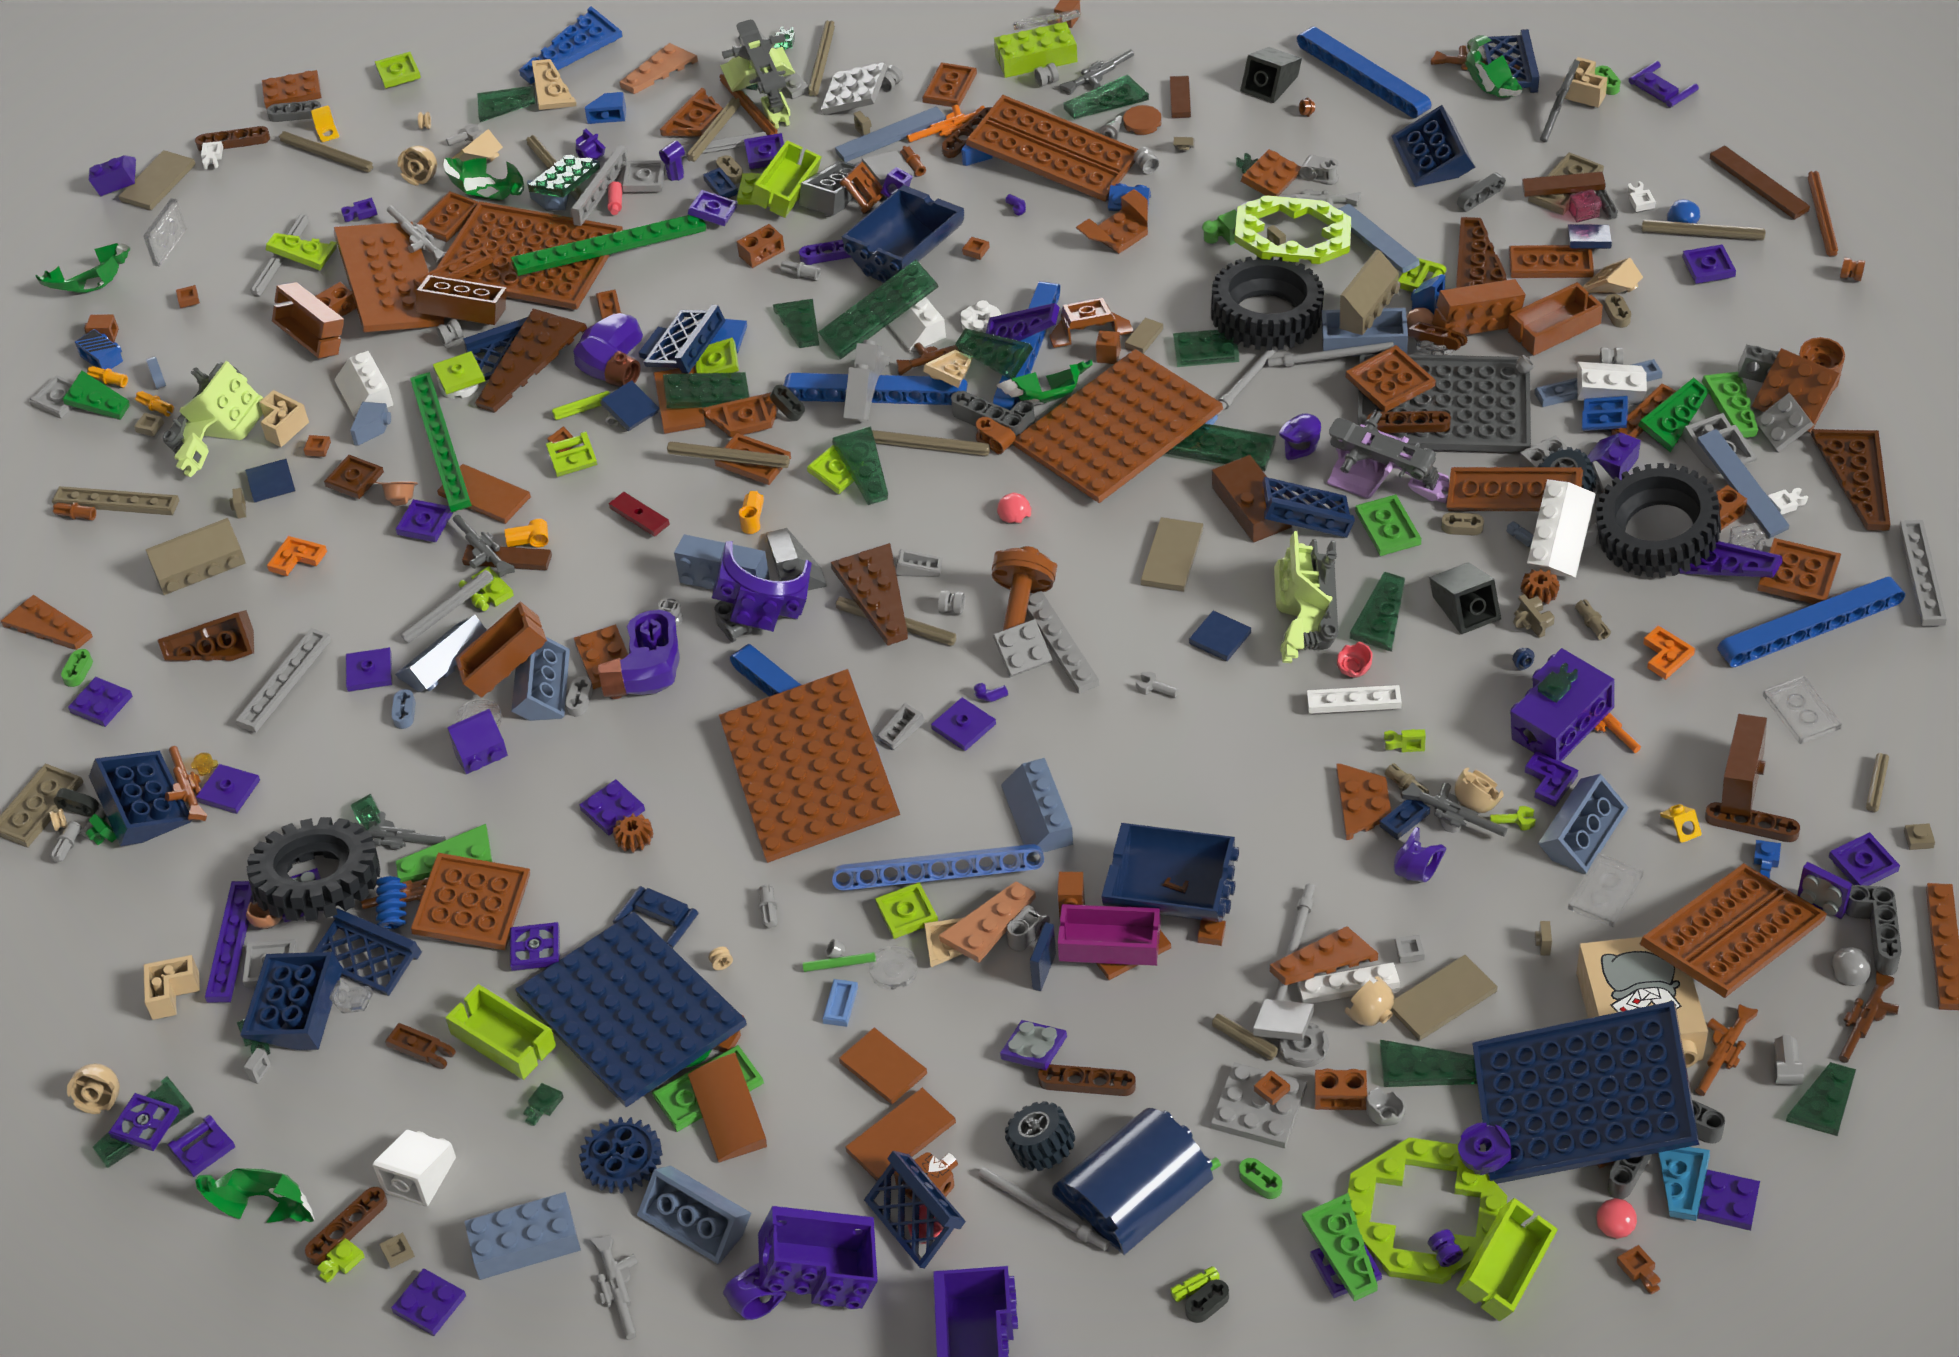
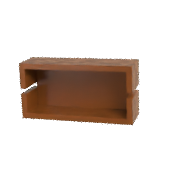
(1478, 307)
(1555, 318)
(307, 320)
(501, 649)

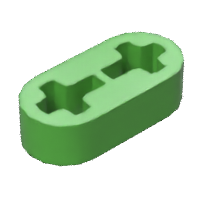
(1613, 81)
(72, 667)
(1258, 1180)

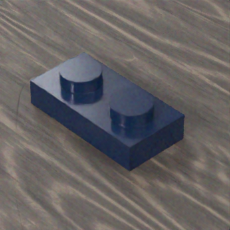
(720, 183)
(1404, 818)

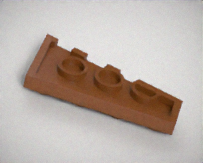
(47, 622)

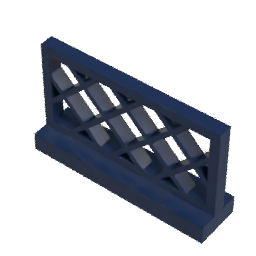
(1525, 58)
(490, 339)
(693, 344)
(1304, 515)
(379, 938)
(923, 1190)

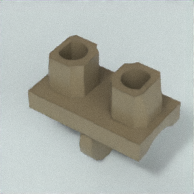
(1530, 617)

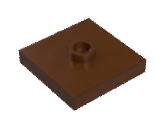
(354, 476)

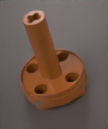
(1022, 572)

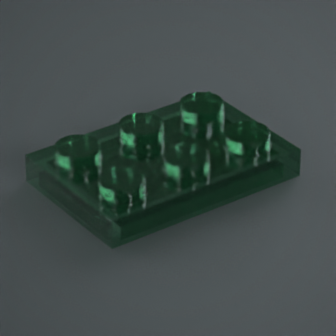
(1204, 348)

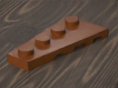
(1323, 956)

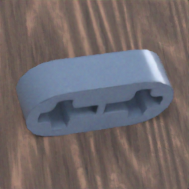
(156, 372)
(407, 709)

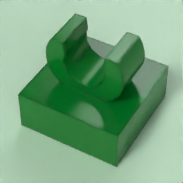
(100, 830)

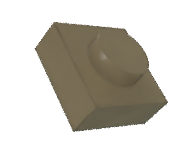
(862, 123)
(1183, 143)
(1275, 235)
(149, 424)
(238, 503)
(1919, 836)
(1544, 938)
(396, 1250)

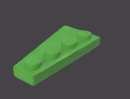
(1731, 399)
(469, 844)
(1340, 1240)

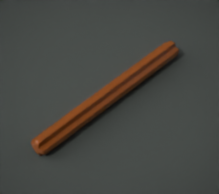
(751, 109)
(1822, 213)

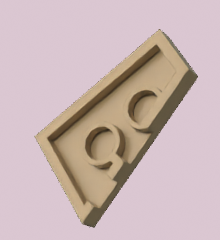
(549, 86)
(949, 367)
(937, 950)

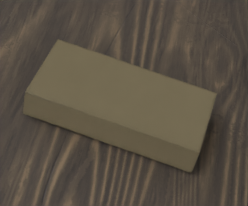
(1144, 335)

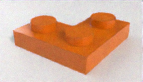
(294, 551)
(1671, 652)

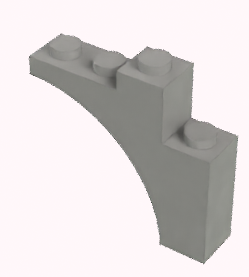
(863, 379)

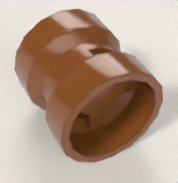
(1852, 269)

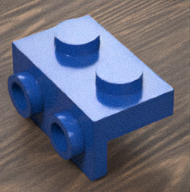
(1120, 190)

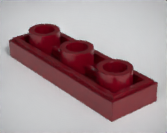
(639, 514)

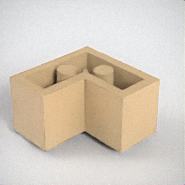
(1587, 86)
(282, 418)
(165, 981)

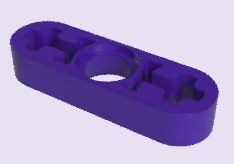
(809, 255)

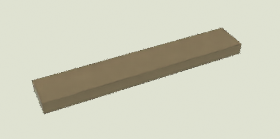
(118, 500)

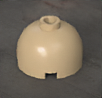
(417, 165)
(1477, 791)
(1372, 1003)
(94, 1088)

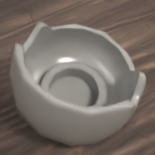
(1851, 966)
(1385, 1108)

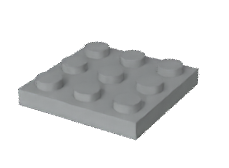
(854, 88)
(1251, 1116)

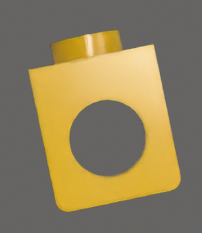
(324, 122)
(1680, 815)

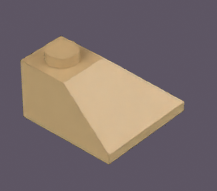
(482, 147)
(1615, 278)

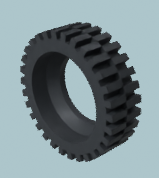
(1267, 278)
(1653, 488)

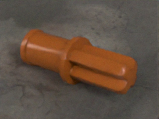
(913, 161)
(74, 511)

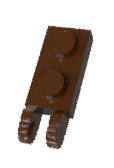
(1438, 335)
(419, 1045)

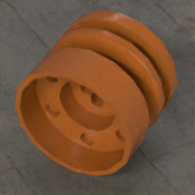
(1824, 352)

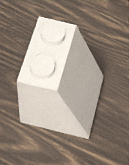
(414, 1166)

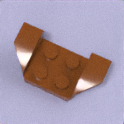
(1122, 228)
(1085, 314)

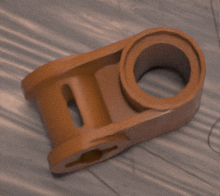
(994, 434)

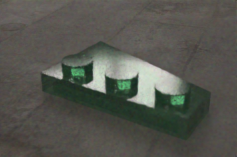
(504, 101)
(1825, 1100)

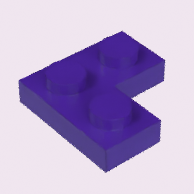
(1555, 777)

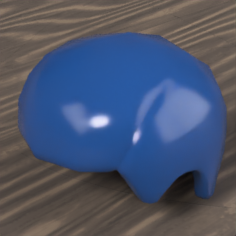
(1684, 211)

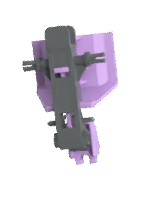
(1370, 455)

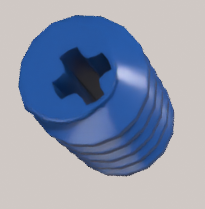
(389, 902)

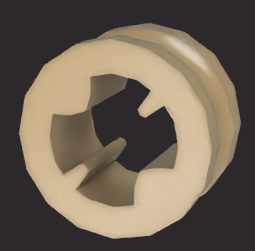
(424, 120)
(58, 819)
(720, 958)

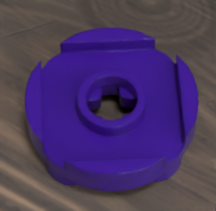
(1487, 1161)

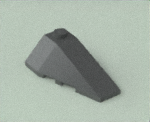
(790, 558)

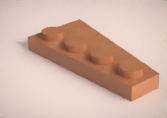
(657, 67)
(987, 924)

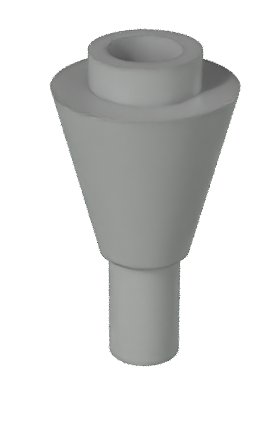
(1112, 129)

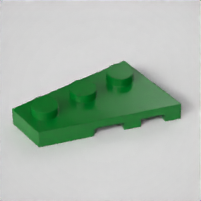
(95, 397)

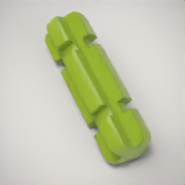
(1194, 1284)

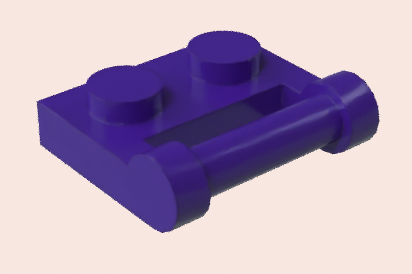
(204, 1151)

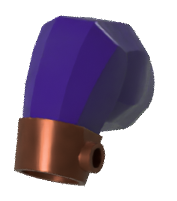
(605, 349)
(650, 661)

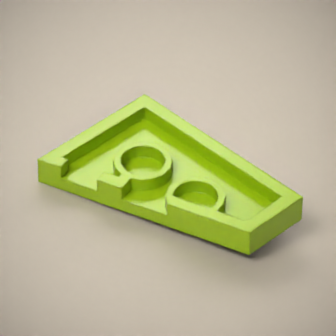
(305, 252)

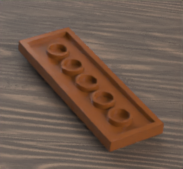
(1504, 487)

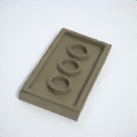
(1568, 165)
(157, 180)
(1172, 554)
(32, 807)
(1443, 997)

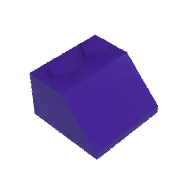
(113, 174)
(1616, 454)
(477, 741)

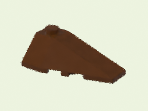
(215, 640)

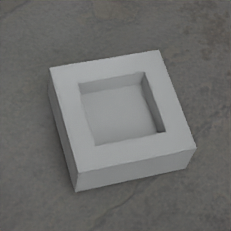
(1409, 949)
(257, 1065)

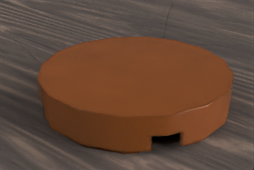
(1142, 119)

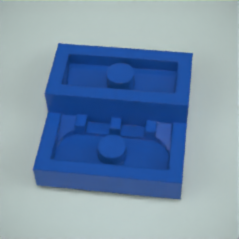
(1605, 413)

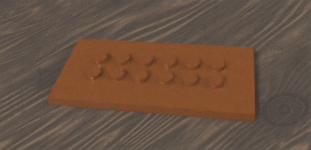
(1052, 147)
(382, 276)
(1733, 930)

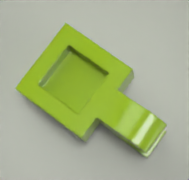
(1408, 741)
(342, 1258)

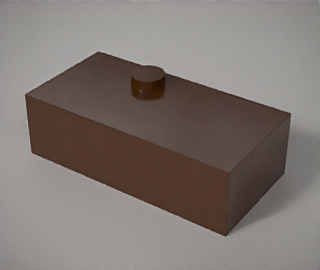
(461, 299)
(1242, 492)
(1744, 765)

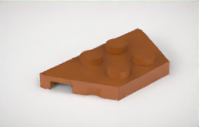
(693, 116)
(743, 415)
(1362, 799)

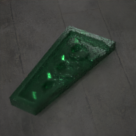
(1112, 95)
(996, 352)

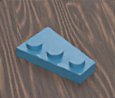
(1684, 1180)

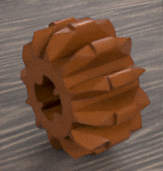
(1540, 584)
(633, 832)

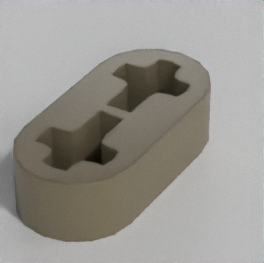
(730, 168)
(1622, 309)
(1462, 524)

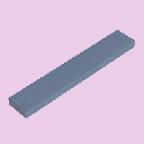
(889, 134)
(1380, 240)
(1567, 390)
(1743, 482)

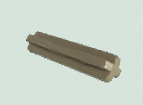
(1877, 782)
(1244, 1036)

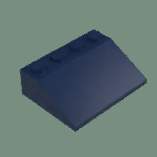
(1433, 149)
(134, 796)
(292, 1000)

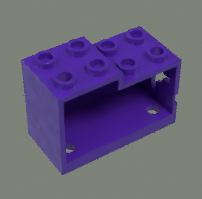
(1565, 723)
(818, 1255)
(974, 1312)

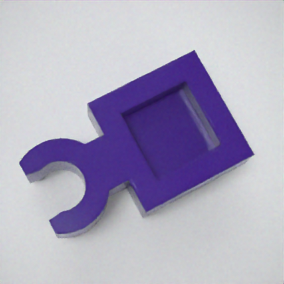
(361, 209)

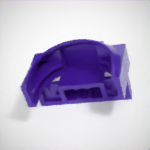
(755, 599)

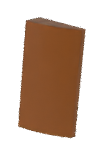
(727, 1108)

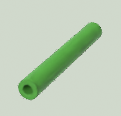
(839, 962)

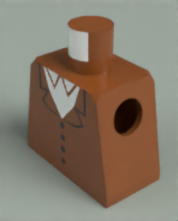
(937, 1170)

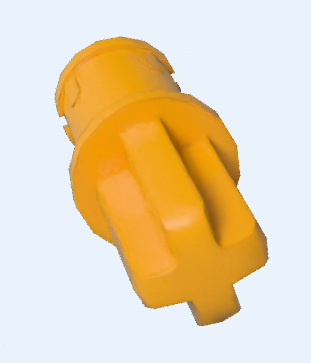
(108, 376)
(154, 403)

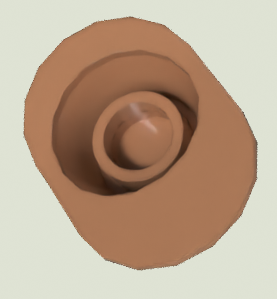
(398, 492)

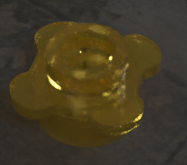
(204, 763)

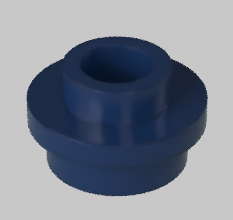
(1523, 658)

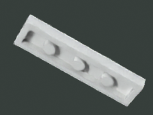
(1354, 699)
(1345, 983)

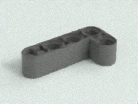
(971, 408)
(1880, 907)

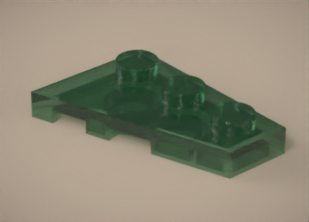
(800, 321)

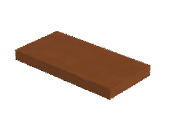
(1550, 262)
(677, 418)
(491, 495)
(902, 1130)

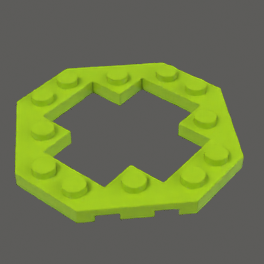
(1337, 232)
(1389, 1170)

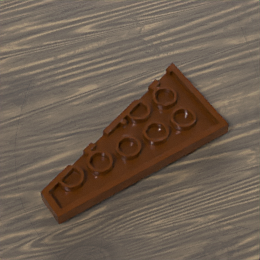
(1476, 255)
(528, 354)
(1858, 467)
(874, 587)

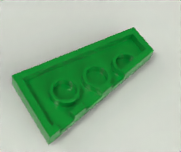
(1671, 416)

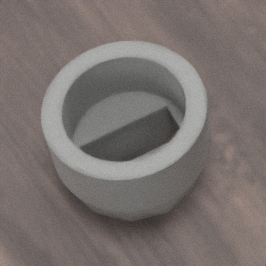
(1524, 364)
(835, 949)

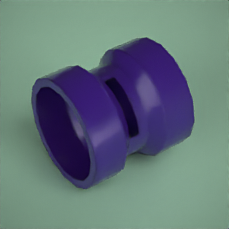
(1447, 1251)

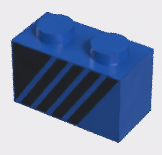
(99, 350)

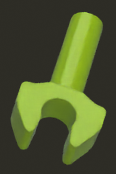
(1518, 818)

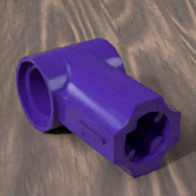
(672, 159)

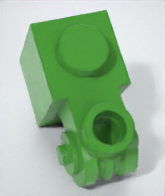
(1223, 226)

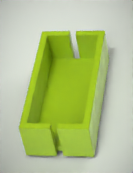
(1035, 48)
(782, 179)
(501, 1031)
(1506, 1260)

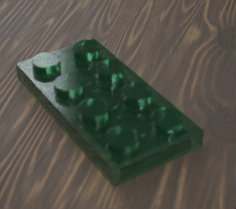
(564, 176)
(703, 389)

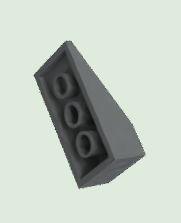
(825, 192)

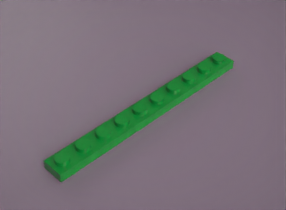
(607, 244)
(440, 442)

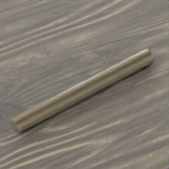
(821, 58)
(713, 129)
(326, 151)
(548, 160)
(1703, 230)
(932, 443)
(727, 454)
(913, 626)

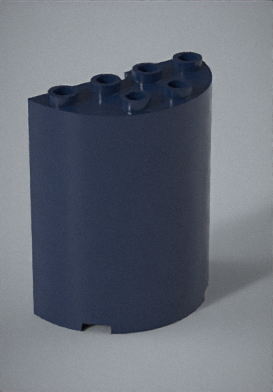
(900, 232)
(1151, 854)
(1136, 1179)

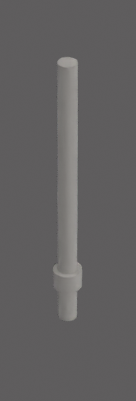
(1290, 359)
(1227, 399)
(1304, 907)
(1083, 1231)

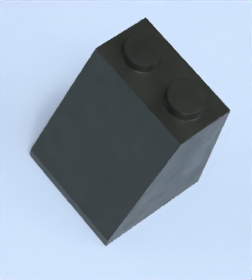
(1269, 73)
(1466, 597)

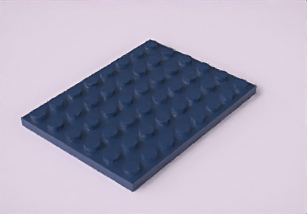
(630, 1008)
(1587, 1091)

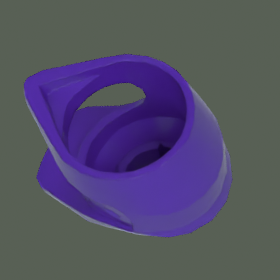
(1301, 429)
(1412, 859)
(744, 1295)

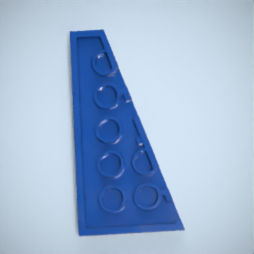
(576, 42)

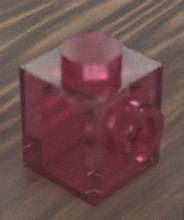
(1585, 205)

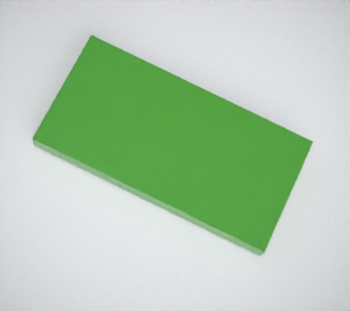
(678, 1098)

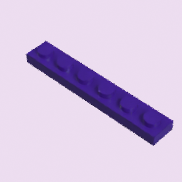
(229, 943)

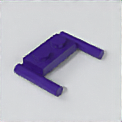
(1659, 87)

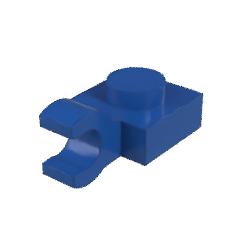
(1767, 855)

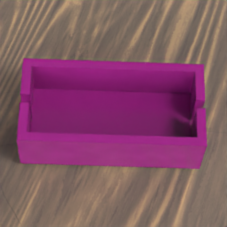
(1109, 934)

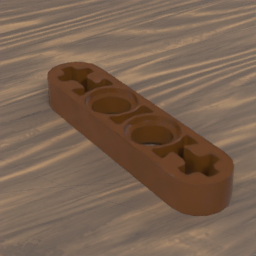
(252, 135)
(954, 141)
(1409, 425)
(1751, 825)
(1086, 1083)
(343, 1223)

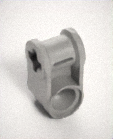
(1319, 168)
(1025, 928)

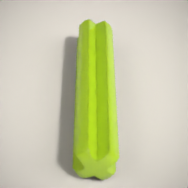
(578, 406)

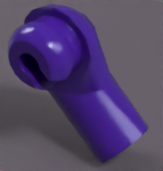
(1018, 204)
(989, 695)

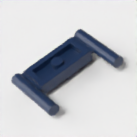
(661, 908)

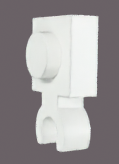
(211, 153)
(1640, 198)
(1788, 502)

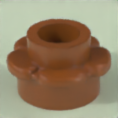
(1306, 107)

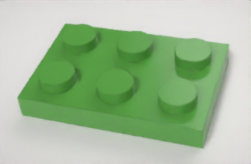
(1388, 525)

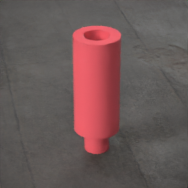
(614, 197)

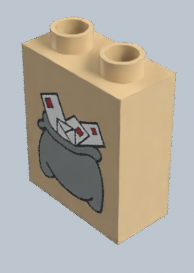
(1627, 976)

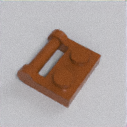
(867, 185)

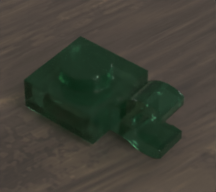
(542, 1101)

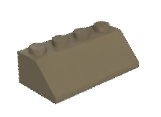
(1368, 294)
(195, 556)

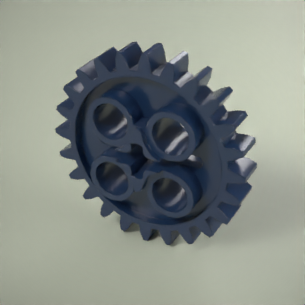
(620, 1155)

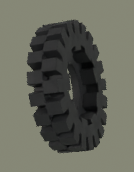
(339, 841)

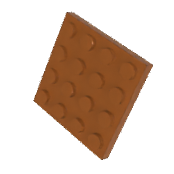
(470, 901)

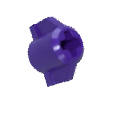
(589, 146)

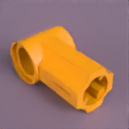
(751, 512)
(535, 534)

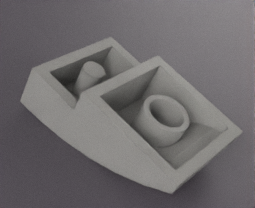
(1730, 434)

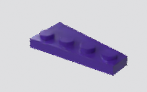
(1023, 323)
(1737, 561)

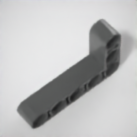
(1631, 1173)

